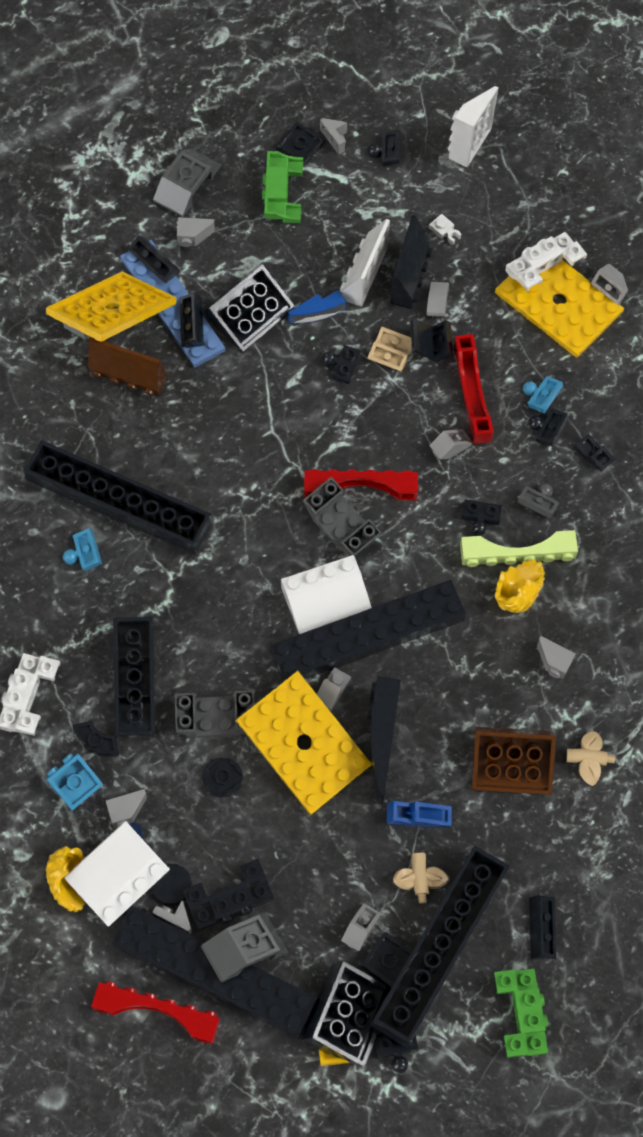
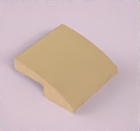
(391, 349)

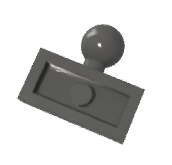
(539, 500)

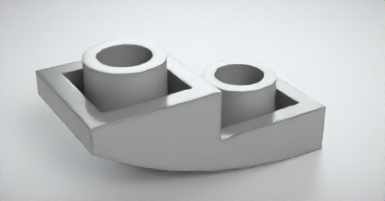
(437, 299)

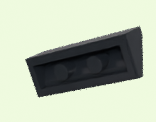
(153, 259)
(191, 320)
(542, 927)

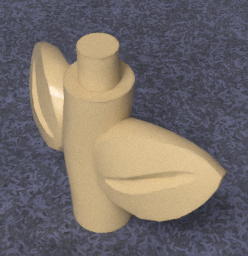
(590, 757)
(420, 877)

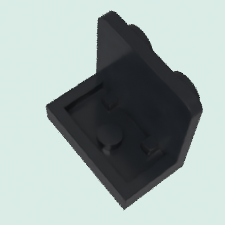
(432, 341)

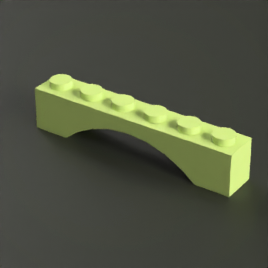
(559, 546)

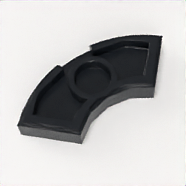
(95, 741)

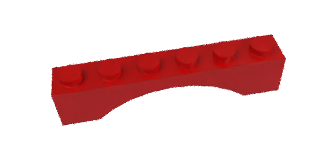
(477, 412)
(398, 484)
(114, 1000)

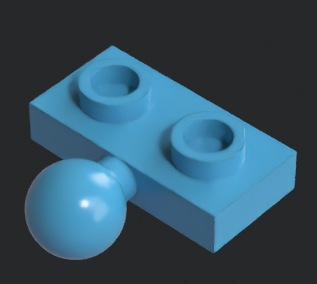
(544, 394)
(86, 551)

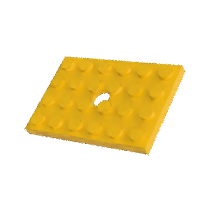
(88, 309)
(569, 324)
(311, 773)

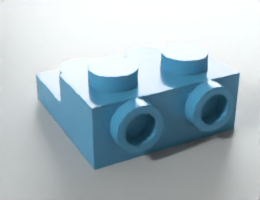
(73, 780)

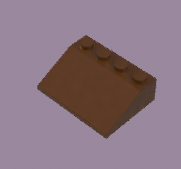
(126, 367)
(513, 760)

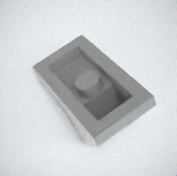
(334, 132)
(333, 687)
(177, 920)

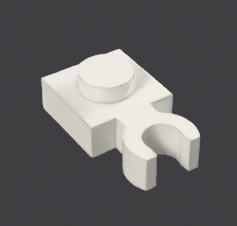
(443, 227)

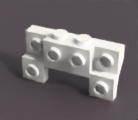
(542, 257)
(22, 691)

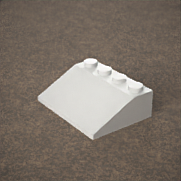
(472, 126)
(366, 264)
(325, 594)
(116, 873)

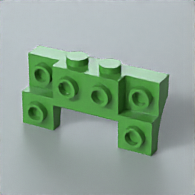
(276, 192)
(528, 1013)

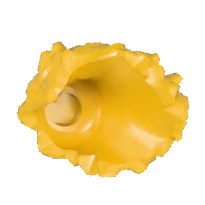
(520, 586)
(57, 868)

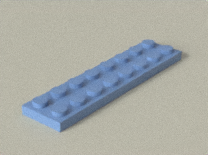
(171, 316)

